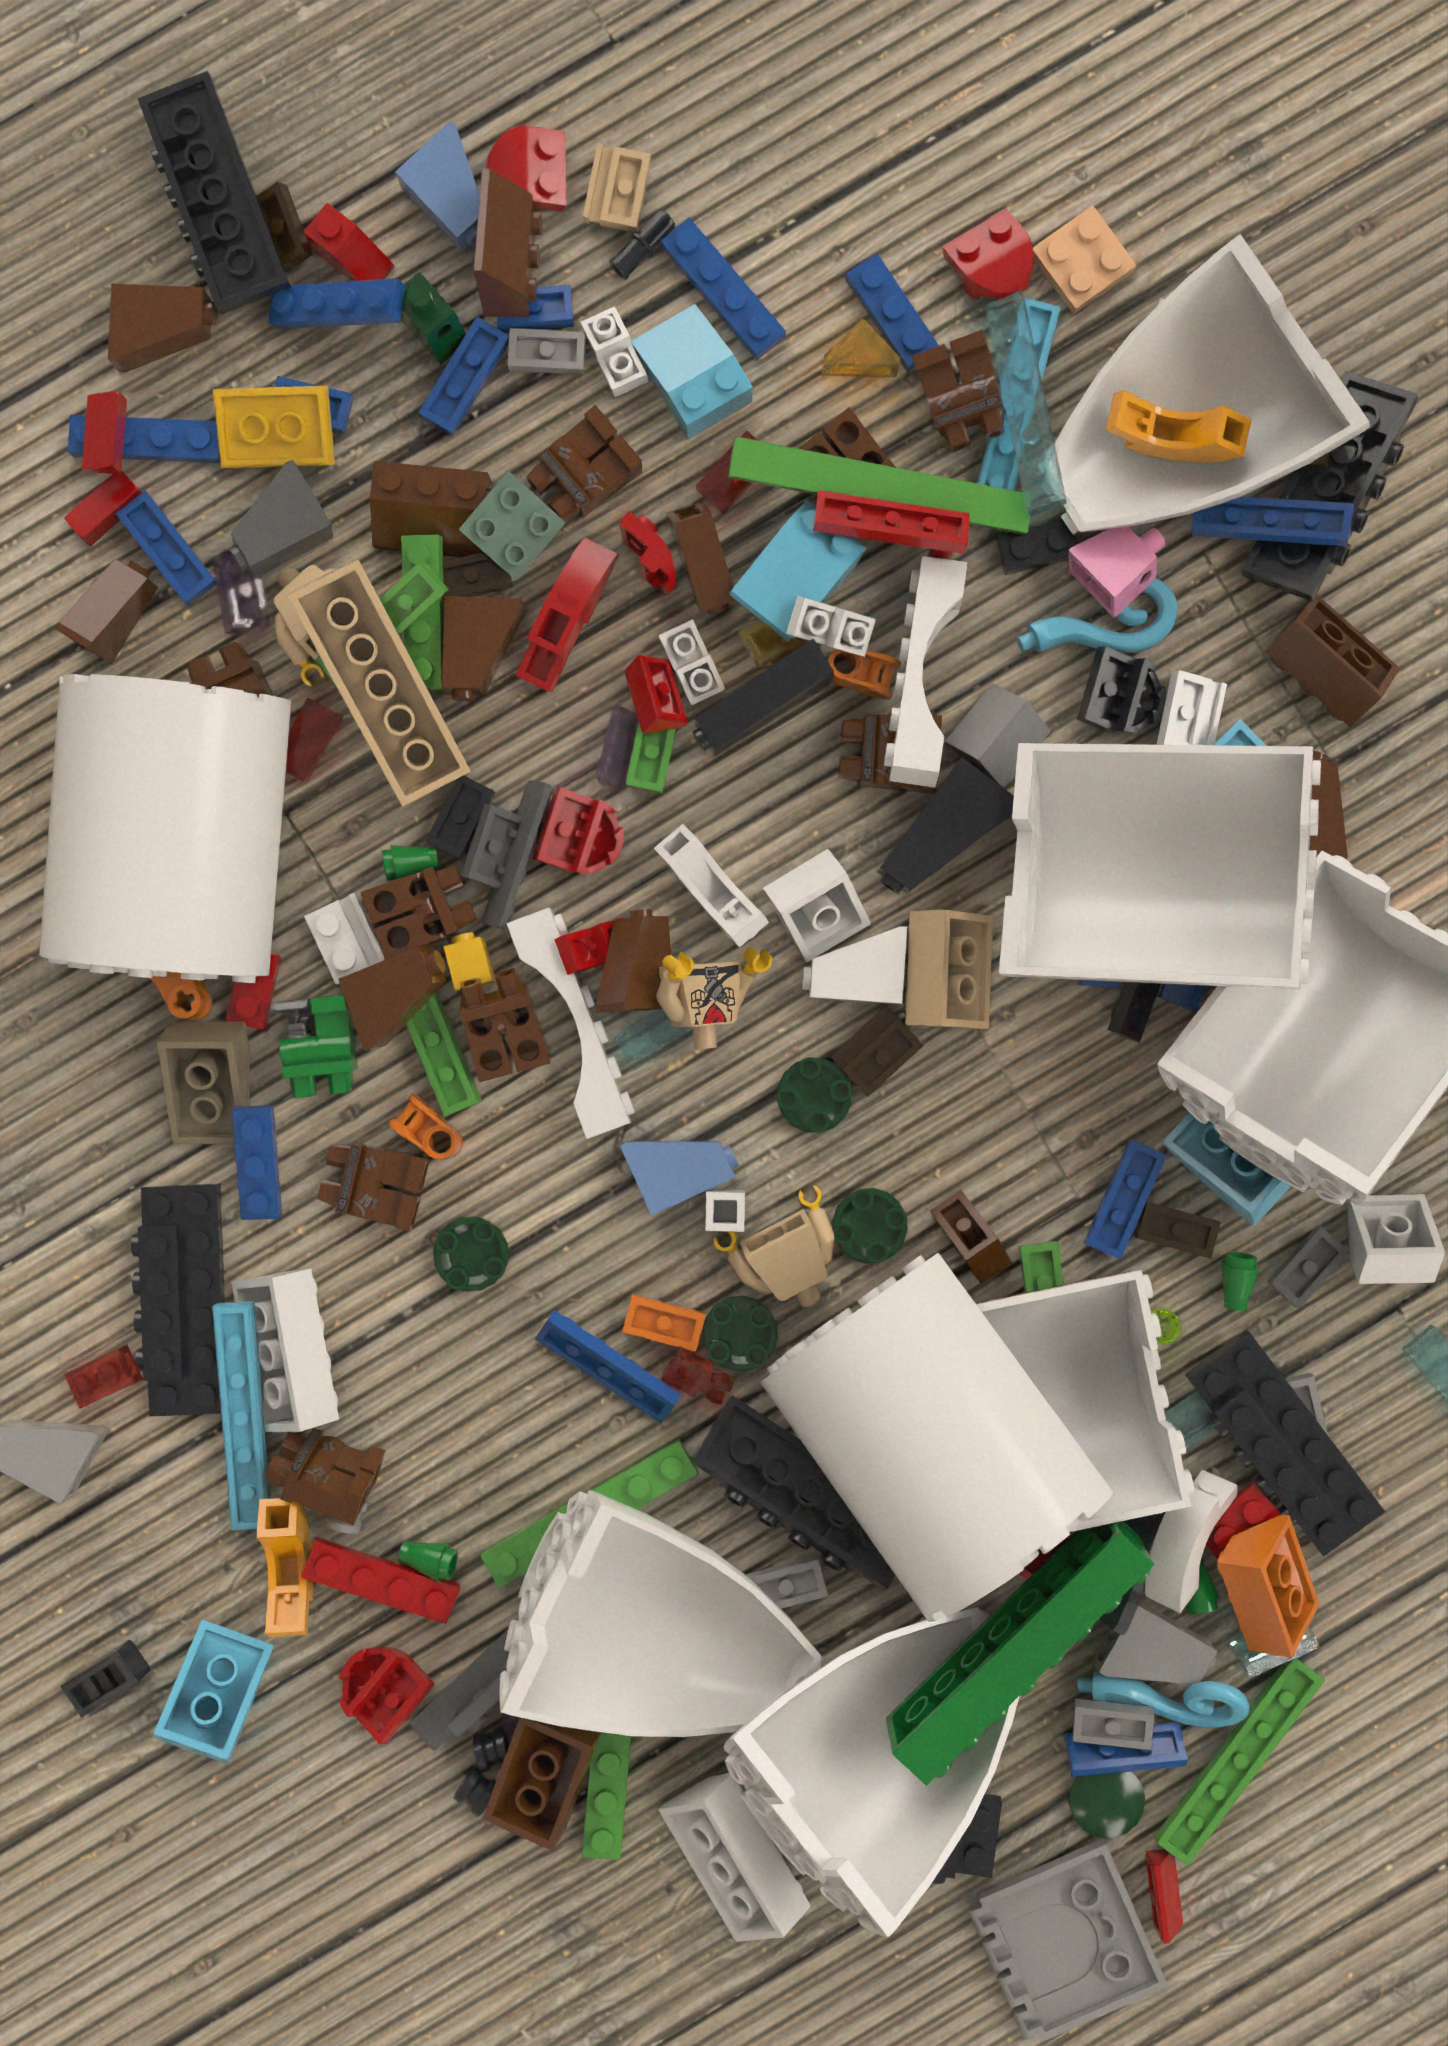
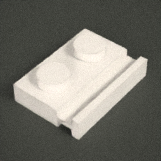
(1191, 710)
(345, 937)

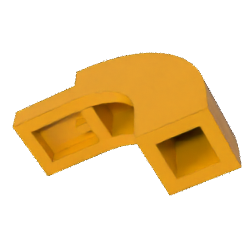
(1175, 435)
(286, 1542)

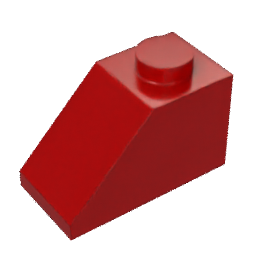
(346, 246)

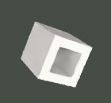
(725, 1210)

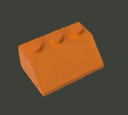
(1269, 1586)

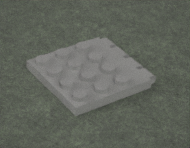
(1066, 1942)

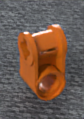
(866, 673)
(176, 993)
(421, 1124)

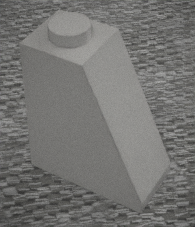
(49, 1454)
(1155, 1651)

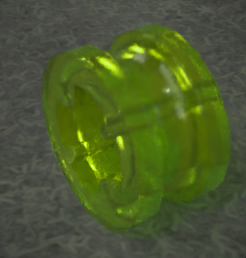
(1173, 1320)

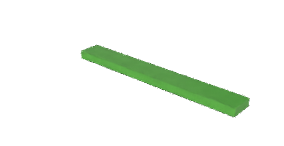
(816, 471)

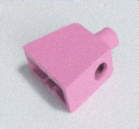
(1116, 565)

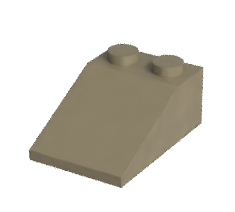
(204, 1079)

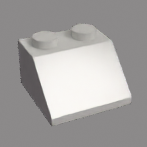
(817, 905)
(1394, 1240)

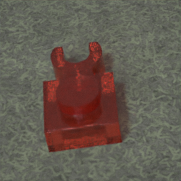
(693, 1374)

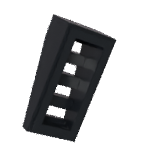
(125, 1663)

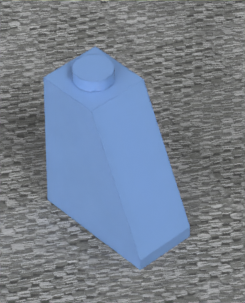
(444, 186)
(677, 1169)

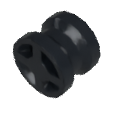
(490, 1748)
(475, 1791)

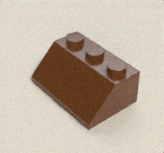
(506, 247)
(424, 502)
(1332, 661)
(541, 1780)

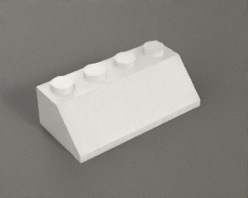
(290, 1351)
(735, 1860)

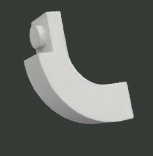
(710, 886)
(1183, 1539)

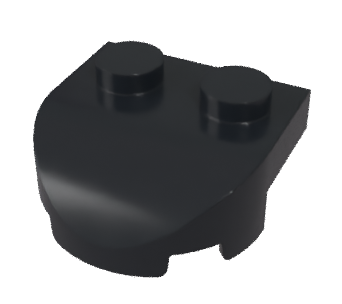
(1121, 693)

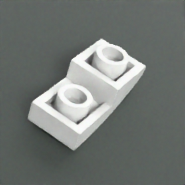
(614, 352)
(831, 626)
(691, 662)

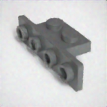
(503, 848)
(465, 1700)

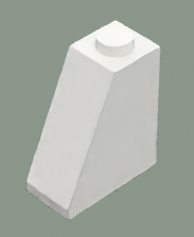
(861, 971)

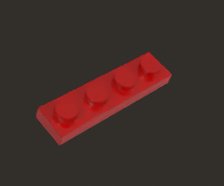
(379, 1580)

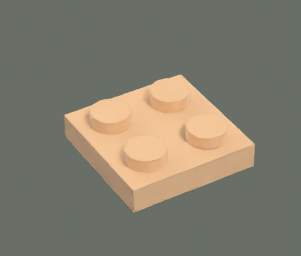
(1083, 259)

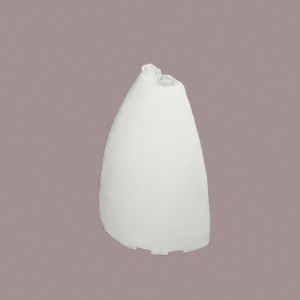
(1205, 347)
(643, 1631)
(835, 1794)

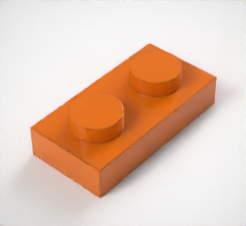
(664, 1322)

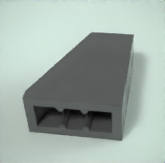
(280, 524)

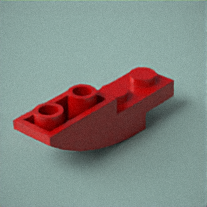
(565, 612)

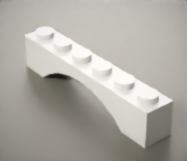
(918, 740)
(598, 1097)

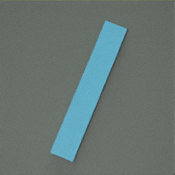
(999, 460)
(241, 1411)

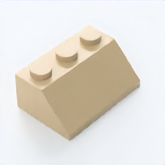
(949, 969)

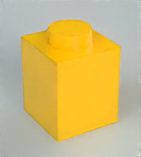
(468, 960)

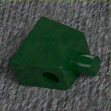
(426, 313)

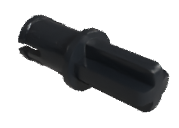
(642, 244)

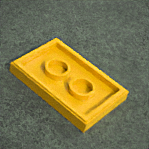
(274, 426)

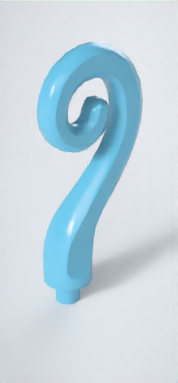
(1061, 629)
(1197, 1698)

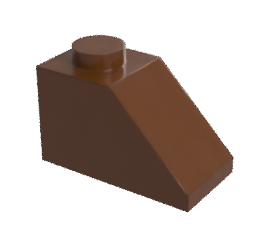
(971, 1236)

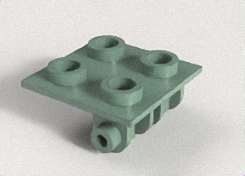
(512, 525)

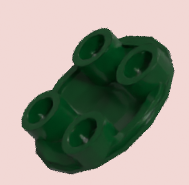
(814, 1095)
(870, 1225)
(470, 1254)
(740, 1333)
(1107, 1803)

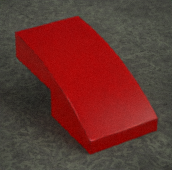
(585, 948)

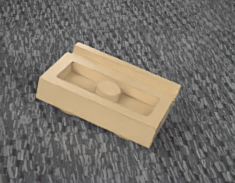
(617, 188)

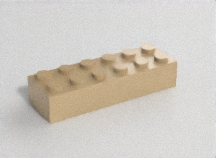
(379, 682)

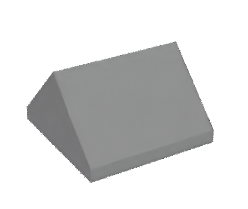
(992, 732)

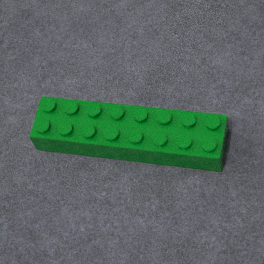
(1015, 1647)

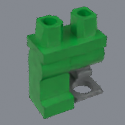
(326, 1053)

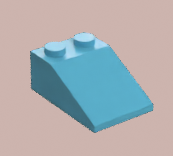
(693, 371)
(793, 566)
(1223, 1170)
(213, 1692)

